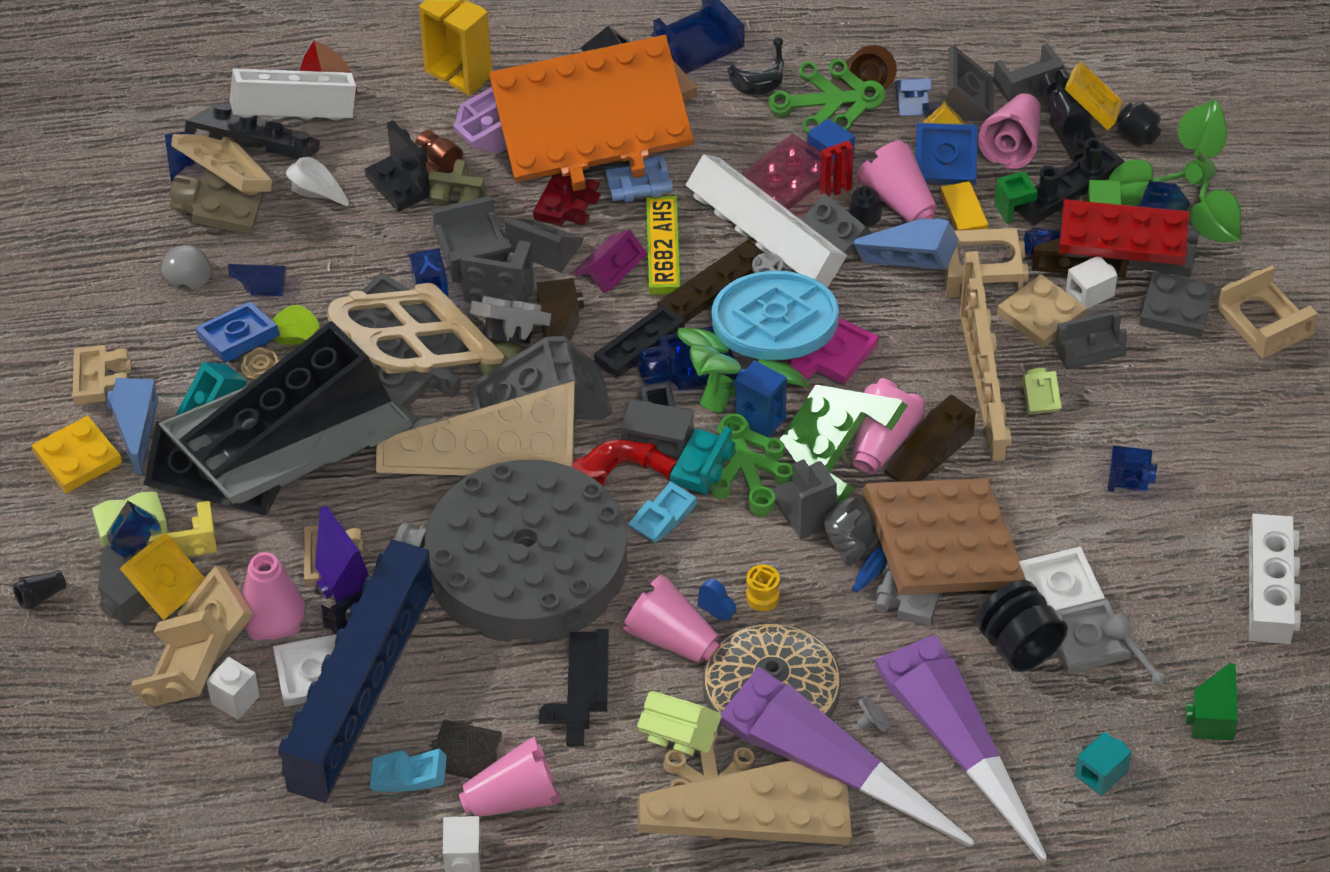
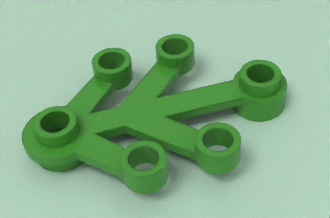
(832, 97)
(760, 497)

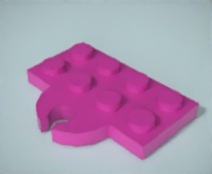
(840, 356)

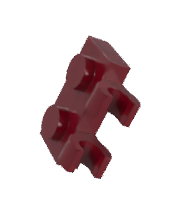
(561, 202)

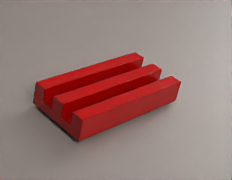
(841, 167)

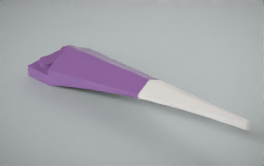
(937, 696)
(792, 727)

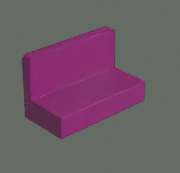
(612, 260)

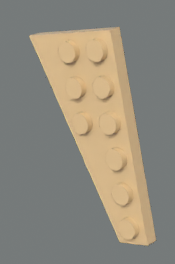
(981, 348)
(758, 803)

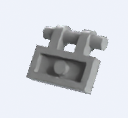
(911, 607)

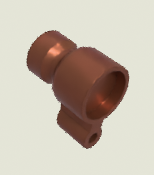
(440, 152)

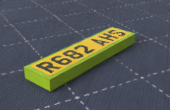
(663, 245)

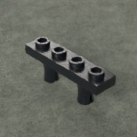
(1069, 182)

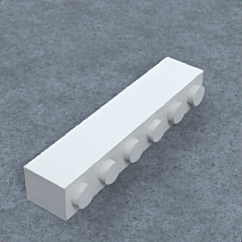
(764, 220)

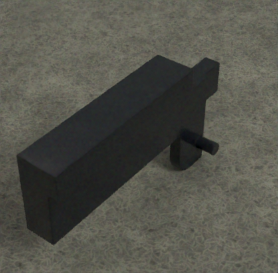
(586, 685)

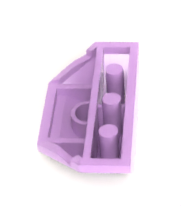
(480, 123)

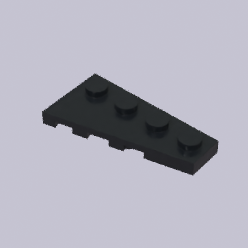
(252, 131)

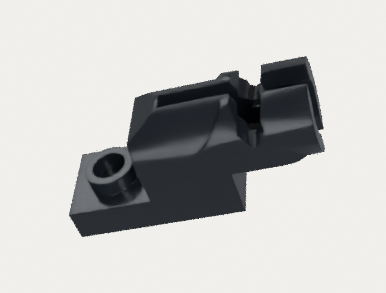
(1068, 116)

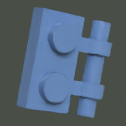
(653, 184)

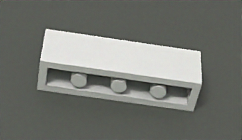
(292, 94)

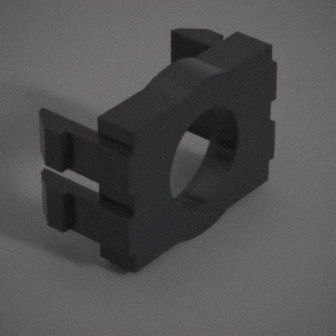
(338, 612)

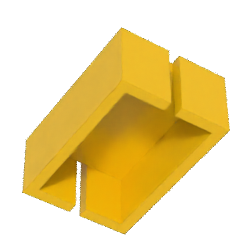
(453, 38)

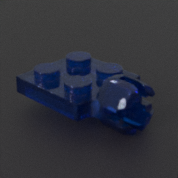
(673, 363)

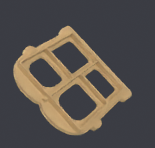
(451, 318)

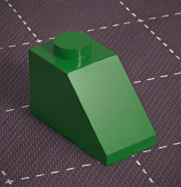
(1214, 706)

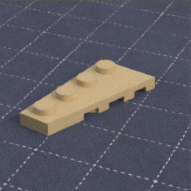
(225, 160)

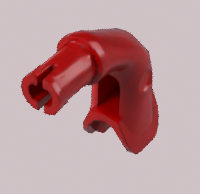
(617, 451)

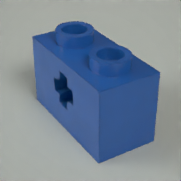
(761, 398)

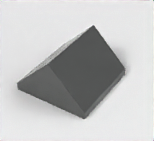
(968, 87)
(549, 244)

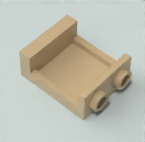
(186, 661)

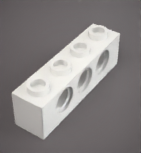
(1272, 579)

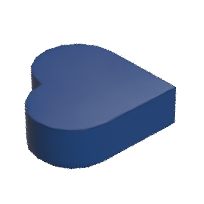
(715, 600)

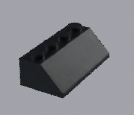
(174, 472)

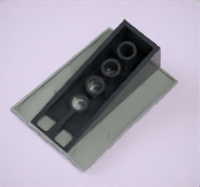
(291, 419)

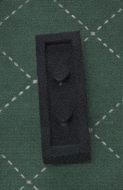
(624, 350)

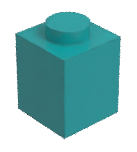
(1103, 763)

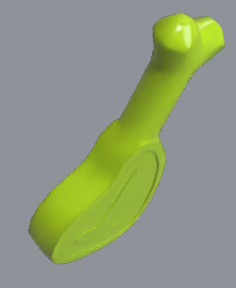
(295, 325)

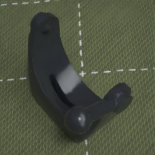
(759, 81)

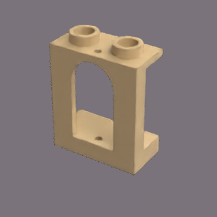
(1009, 271)
(1259, 285)

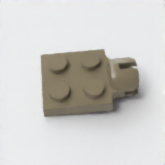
(215, 202)

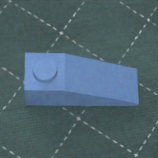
(912, 244)
(134, 412)

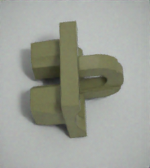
(456, 184)

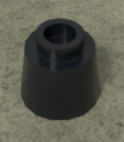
(865, 206)

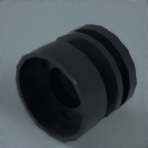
(1021, 625)

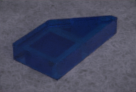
(176, 160)
(260, 279)

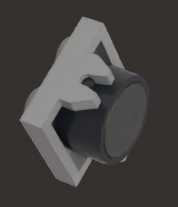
(507, 321)

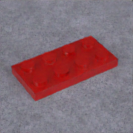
(1124, 232)

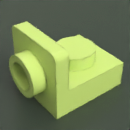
(1041, 391)

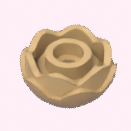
(258, 362)

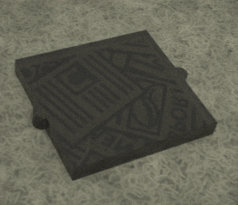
(467, 748)

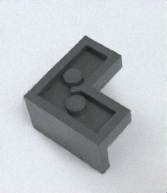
(807, 497)

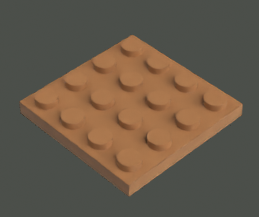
(943, 535)

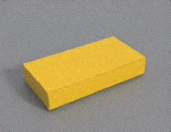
(963, 207)

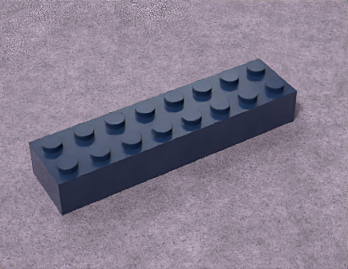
(356, 671)

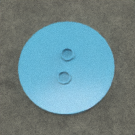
(775, 315)

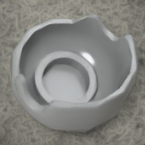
(186, 266)

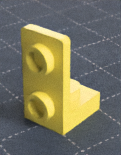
(201, 538)

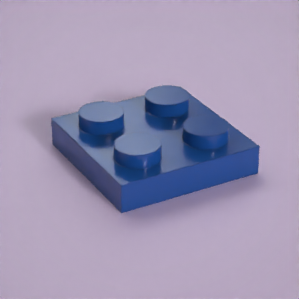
(947, 152)
(237, 331)

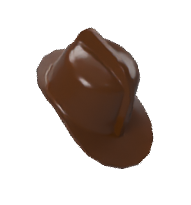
(868, 64)

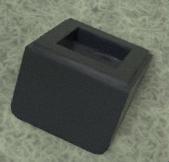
(657, 393)

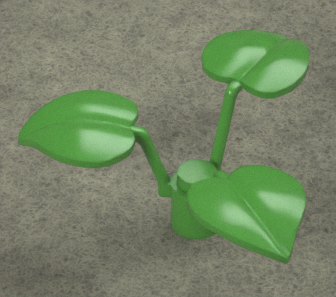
(1206, 132)
(707, 359)

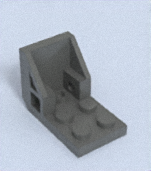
(544, 366)

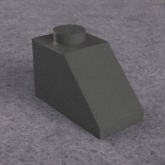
(117, 593)

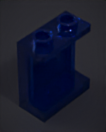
(702, 35)

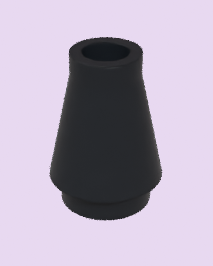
(37, 588)

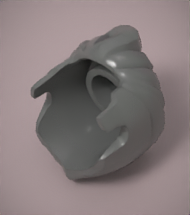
(851, 529)

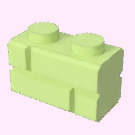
(678, 722)

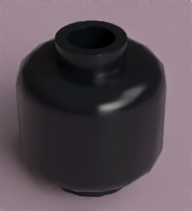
(1139, 123)

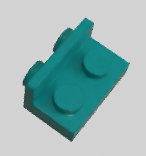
(703, 460)

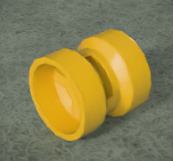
(762, 587)

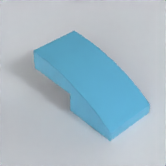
(664, 514)
(403, 773)

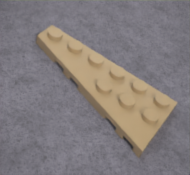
(517, 429)

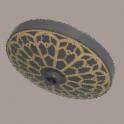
(781, 651)

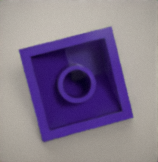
(337, 560)

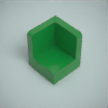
(1013, 191)

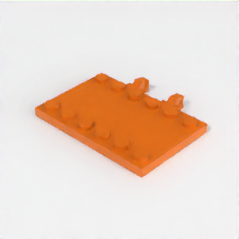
(591, 110)

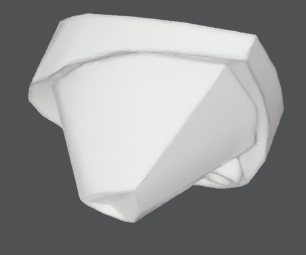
(314, 181)

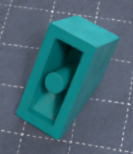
(211, 383)

